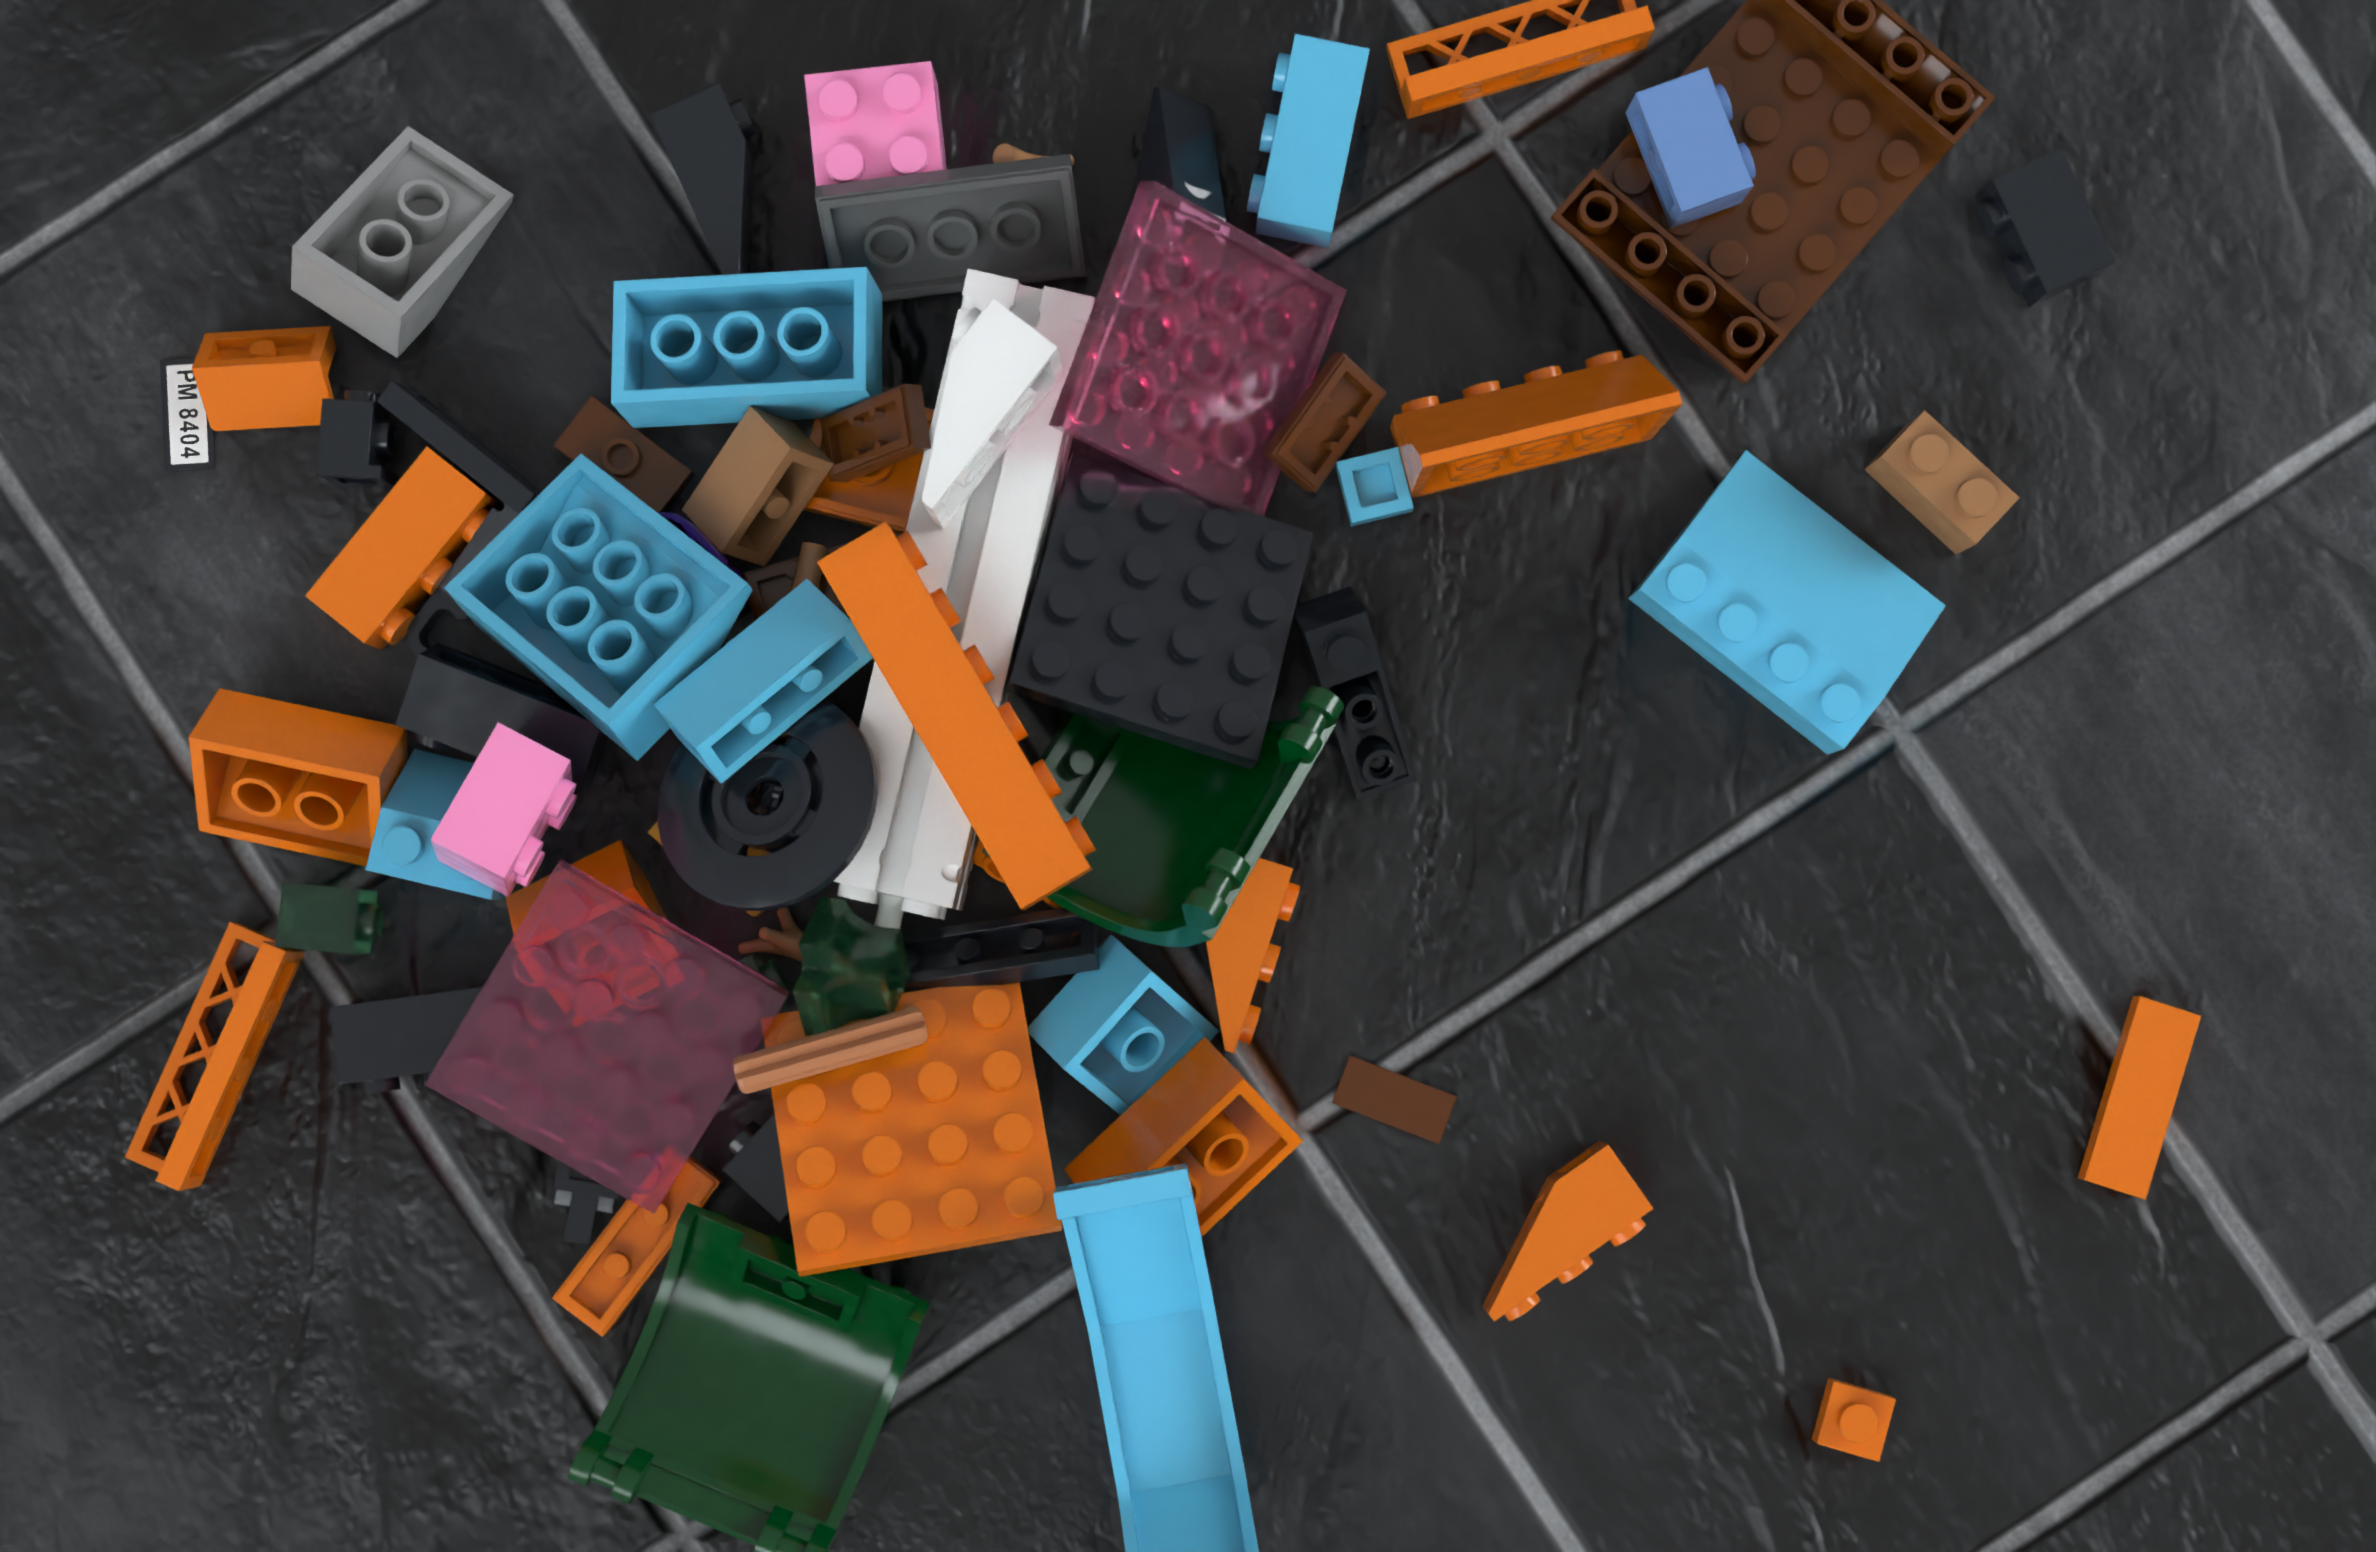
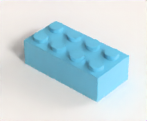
(737, 341)

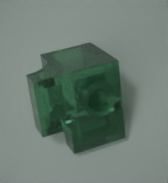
(847, 969)

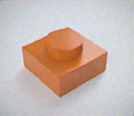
(1853, 1419)

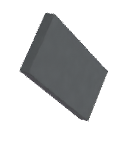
(934, 226)

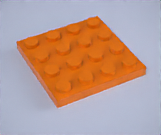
(920, 1142)

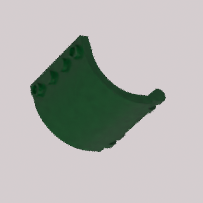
(1173, 823)
(753, 1388)

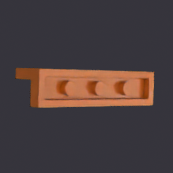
(1521, 60)
(227, 1061)

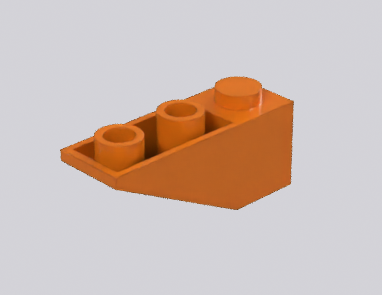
(1243, 950)
(1573, 1216)

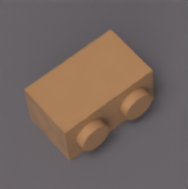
(1941, 483)
(757, 486)

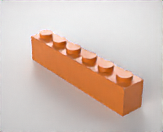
(955, 714)

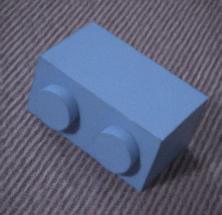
(1691, 147)

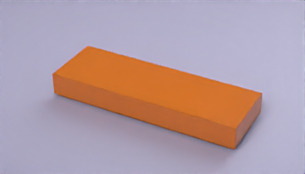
(2139, 1097)
(631, 1251)

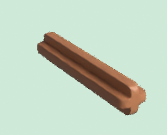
(830, 1050)

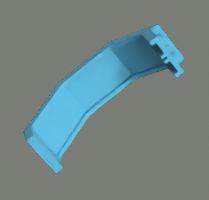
(1158, 1362)

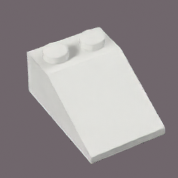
(989, 393)

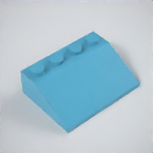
(601, 601)
(1789, 604)

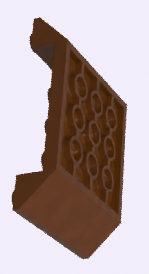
(1841, 129)

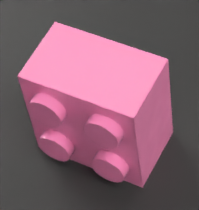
(875, 122)
(505, 810)

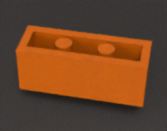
(402, 551)

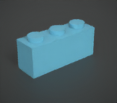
(1308, 140)
(764, 680)

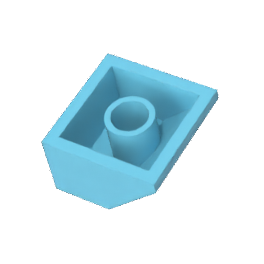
(411, 817)
(1118, 1027)

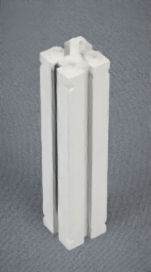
(987, 567)

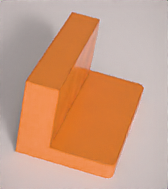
(264, 377)

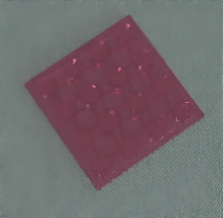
(1196, 351)
(606, 1037)

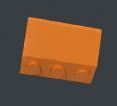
(293, 775)
(1200, 1117)

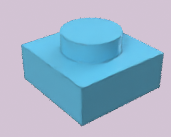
(1374, 486)

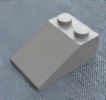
(398, 241)

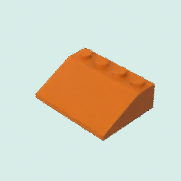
(1531, 423)

